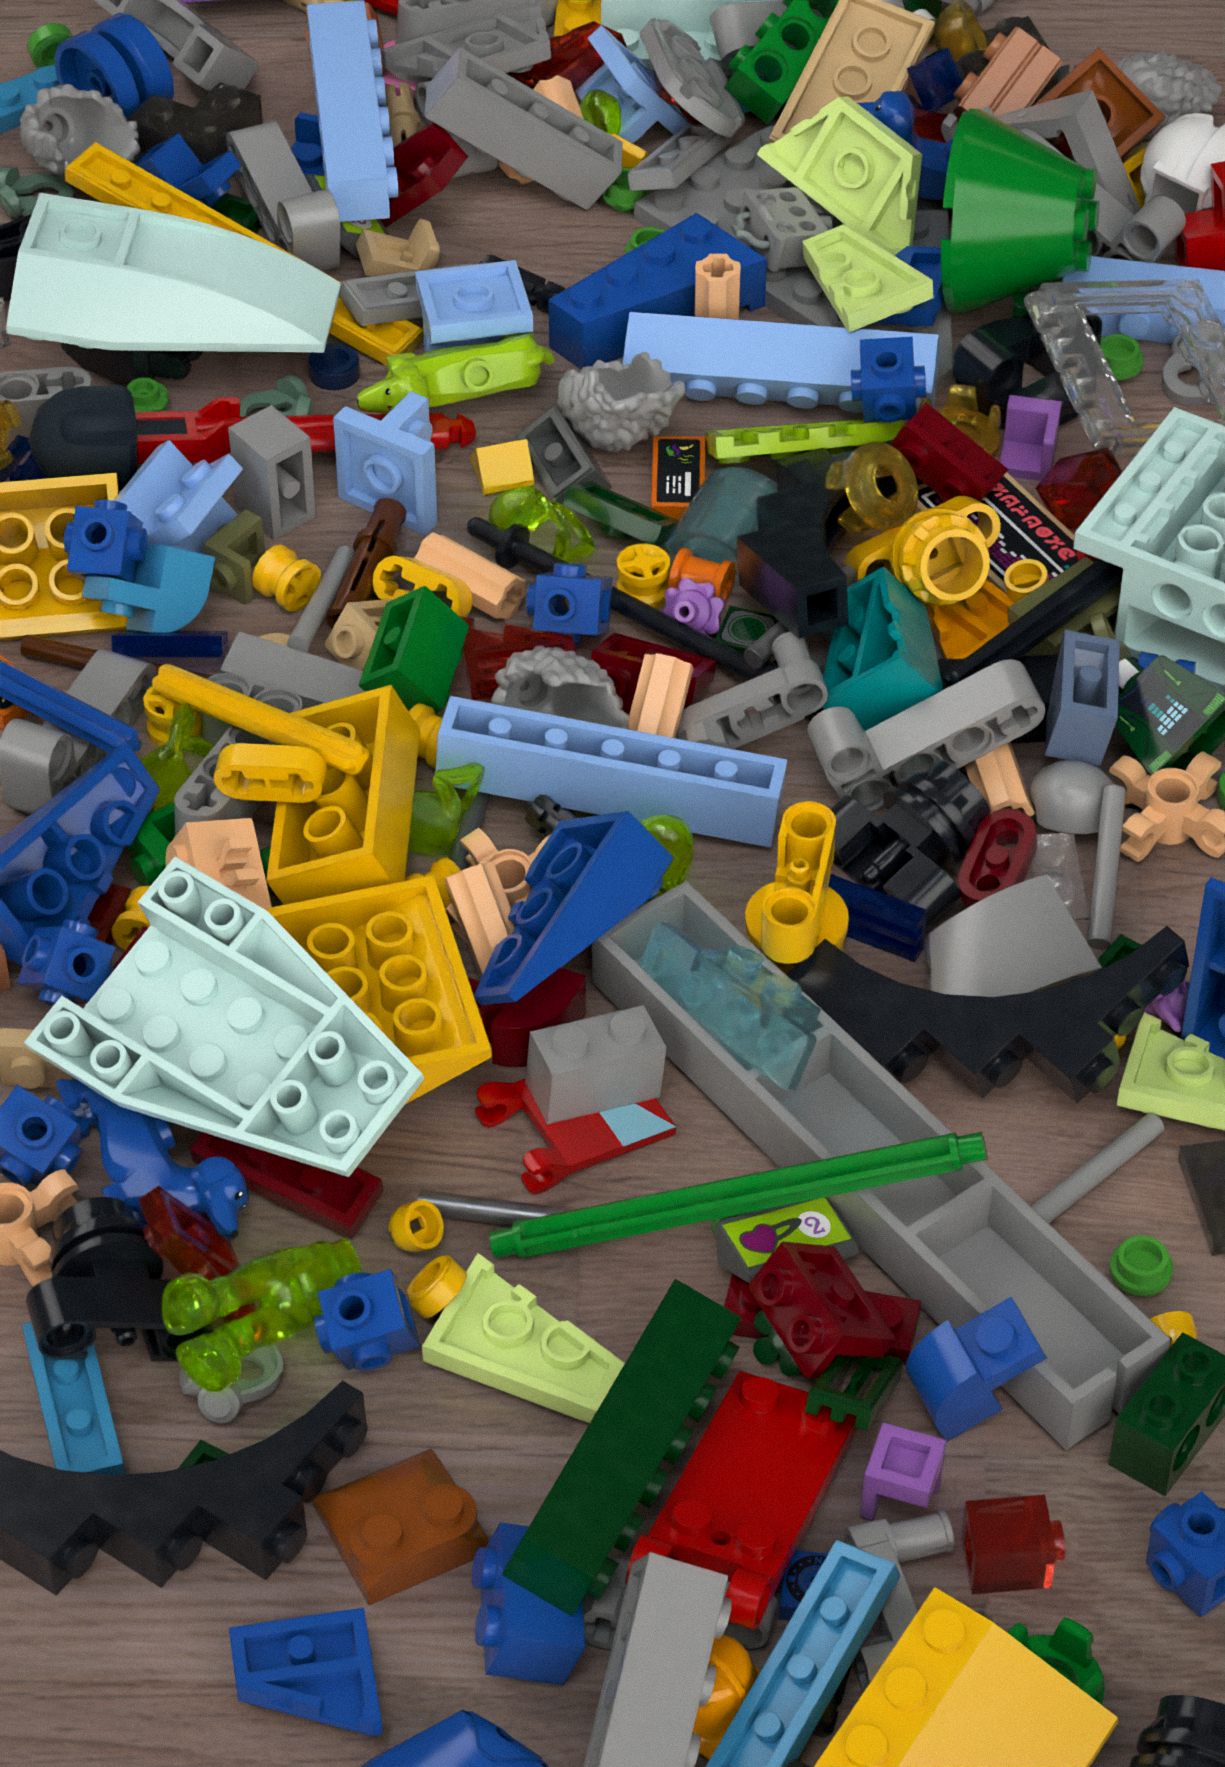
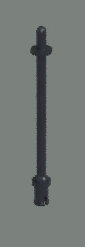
(514, 547)

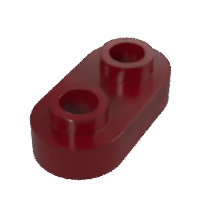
(992, 865)

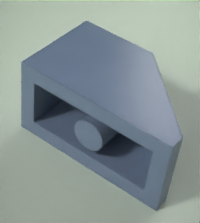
(1083, 698)

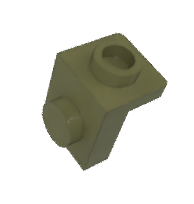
(236, 551)

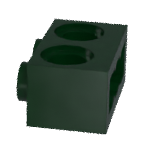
(1170, 1415)

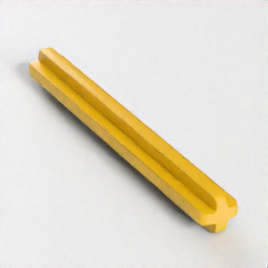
(259, 718)

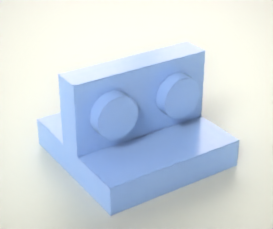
(633, 86)
(472, 304)
(389, 460)
(178, 500)

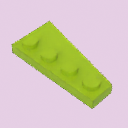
(787, 440)

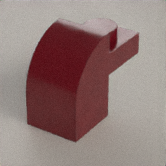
(550, 1003)

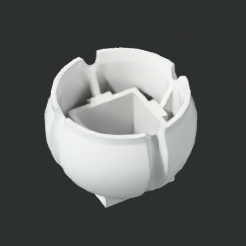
(1180, 161)

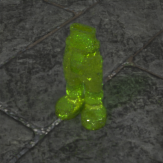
(288, 1299)

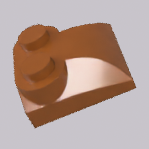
(1124, 107)
(401, 1525)

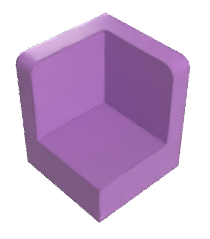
(1030, 436)
(902, 1467)

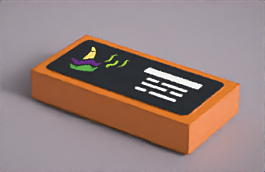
(676, 472)

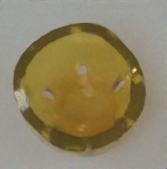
(959, 30)

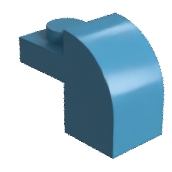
(166, 591)

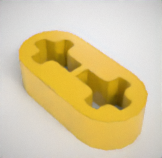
(421, 575)
(270, 773)

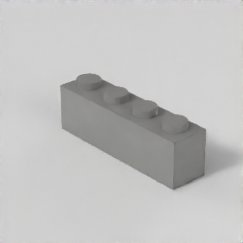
(523, 129)
(659, 1666)

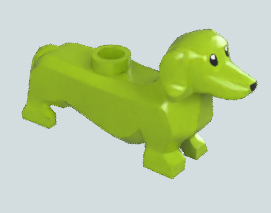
(458, 373)

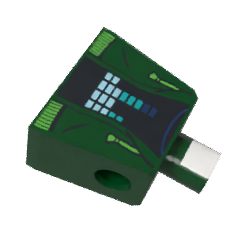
(1168, 713)

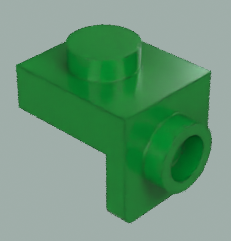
(150, 845)

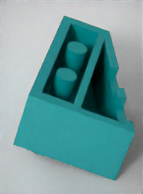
(884, 654)

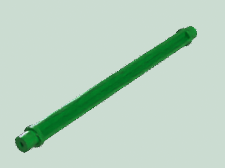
(739, 1195)

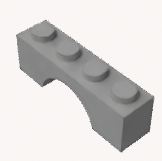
(192, 41)

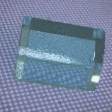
(720, 513)

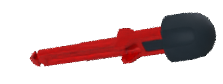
(100, 432)

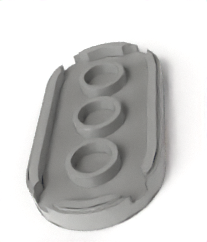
(691, 80)

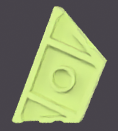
(853, 171)

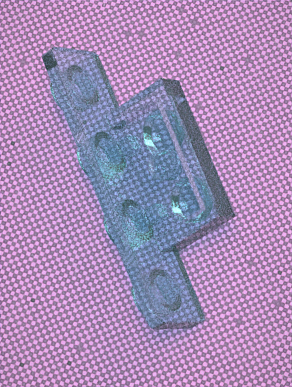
(737, 1001)

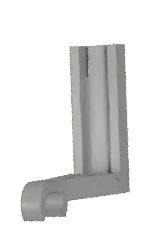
(1086, 134)

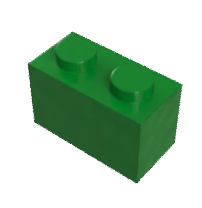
(416, 649)

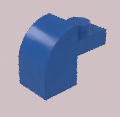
(180, 167)
(963, 1365)

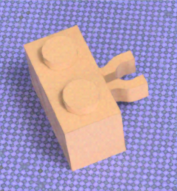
(226, 853)

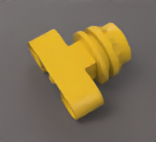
(935, 551)
(799, 907)

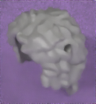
(1172, 85)
(74, 123)
(619, 402)
(559, 685)

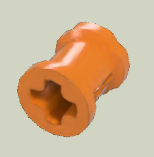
(703, 571)

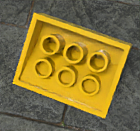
(35, 586)
(400, 967)
(967, 1698)

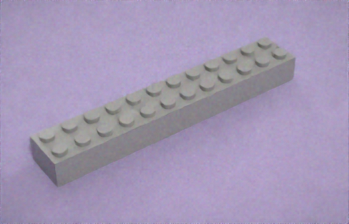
(944, 1237)

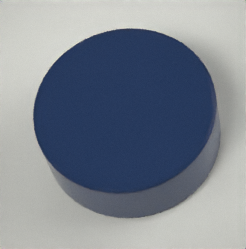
(335, 367)

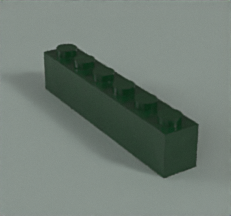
(621, 1451)

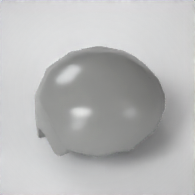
(1069, 796)

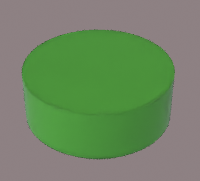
(44, 43)

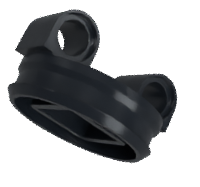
(994, 364)

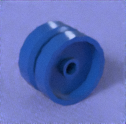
(118, 61)

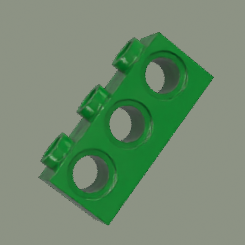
(775, 59)

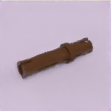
(370, 548)

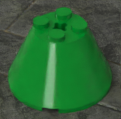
(1014, 216)

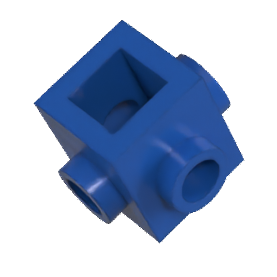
(888, 379)
(105, 541)
(587, 596)
(66, 963)
(36, 1137)
(366, 1320)
(1189, 1552)

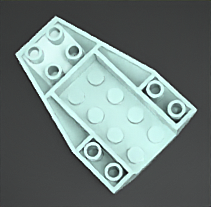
(161, 284)
(232, 1032)

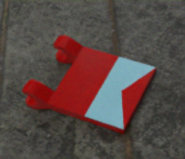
(575, 1141)

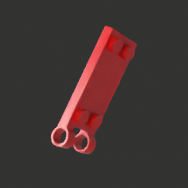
(750, 1491)

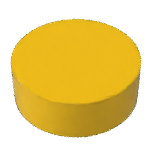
(436, 1286)

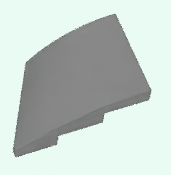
(1009, 945)

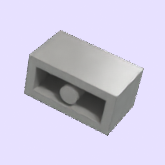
(275, 471)
(595, 1064)

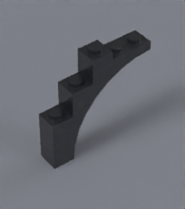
(789, 557)
(985, 1039)
(158, 1520)

